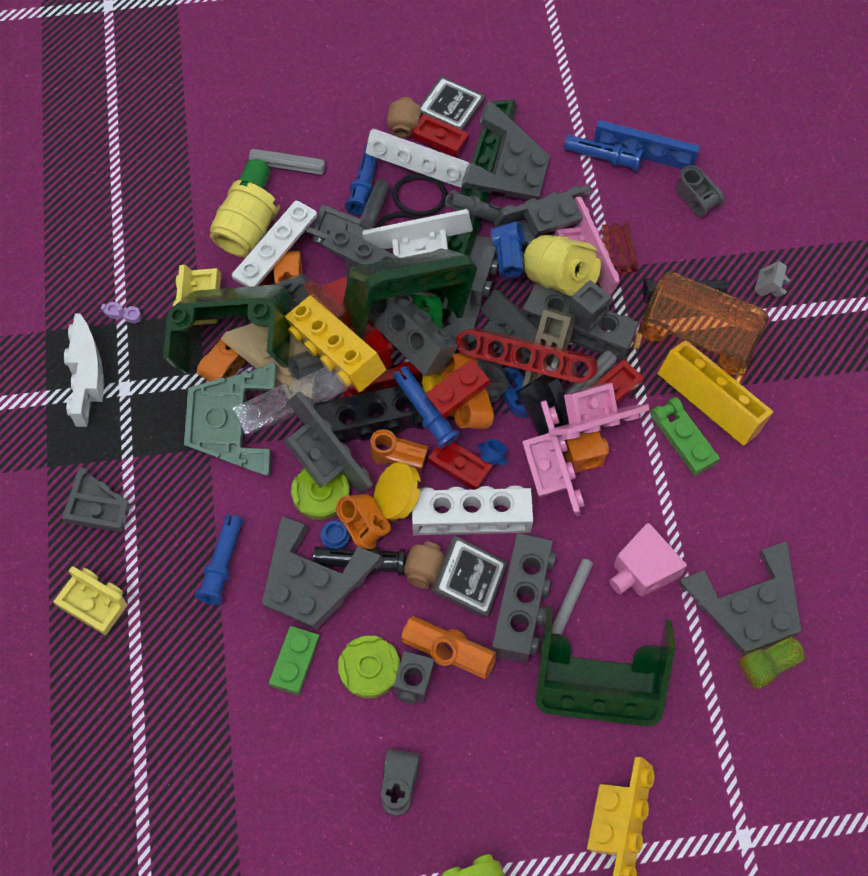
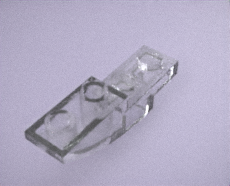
(273, 406)

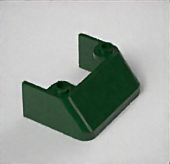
(408, 275)
(261, 304)
(603, 688)

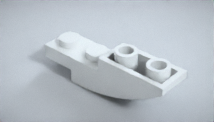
(86, 371)

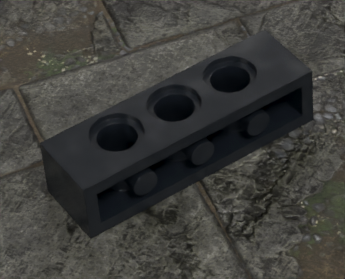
(362, 406)

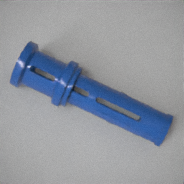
(615, 154)
(361, 187)
(431, 417)
(217, 571)

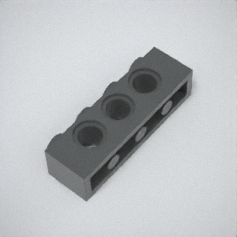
(621, 326)
(413, 333)
(526, 552)

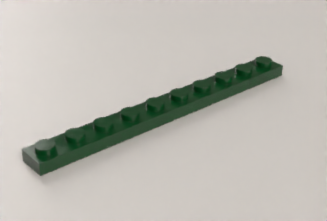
(484, 157)

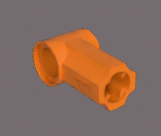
(399, 450)

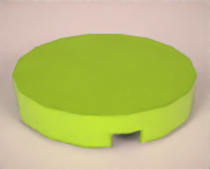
(315, 501)
(368, 666)

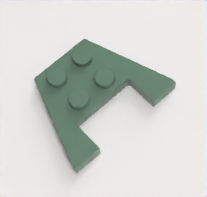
(213, 424)

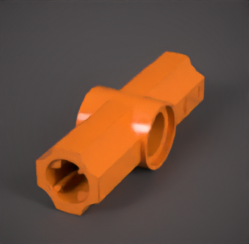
(465, 653)

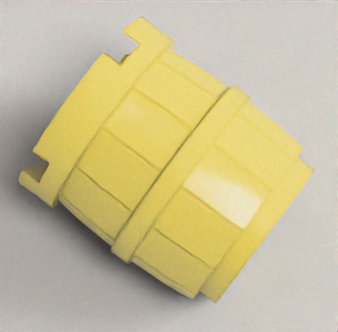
(243, 219)
(561, 263)

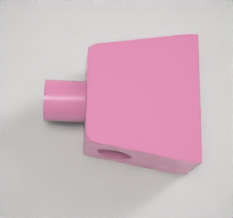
(646, 564)

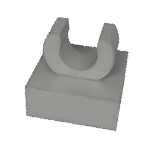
(772, 279)

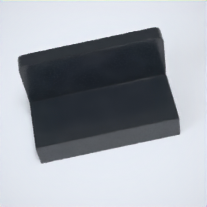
(539, 390)

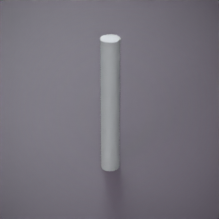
(572, 596)

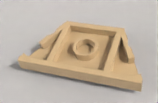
(251, 344)

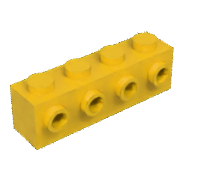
(335, 344)
(715, 392)

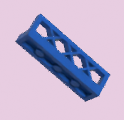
(655, 147)

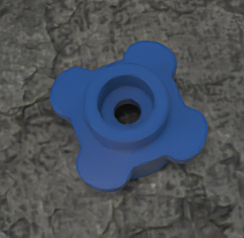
(493, 452)

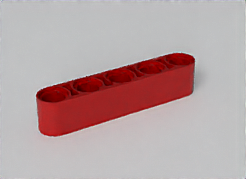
(512, 355)

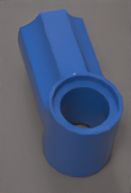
(509, 243)

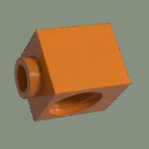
(586, 451)

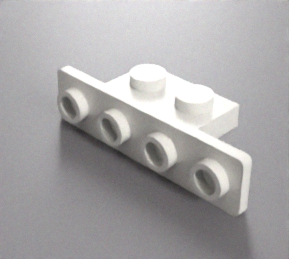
(416, 157)
(420, 234)
(274, 244)

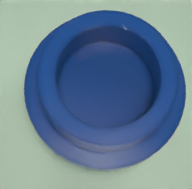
(334, 535)

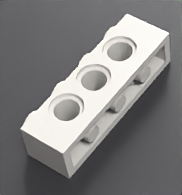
(484, 521)

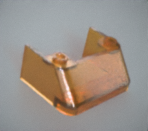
(704, 319)

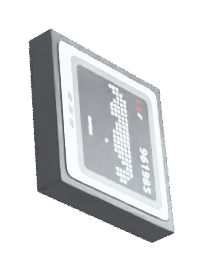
(452, 103)
(469, 577)

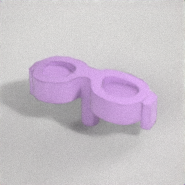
(116, 311)

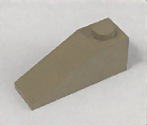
(554, 330)

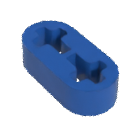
(511, 395)

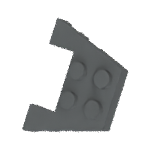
(519, 162)
(307, 589)
(755, 614)

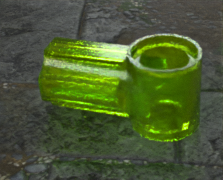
(766, 665)

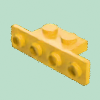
(620, 819)

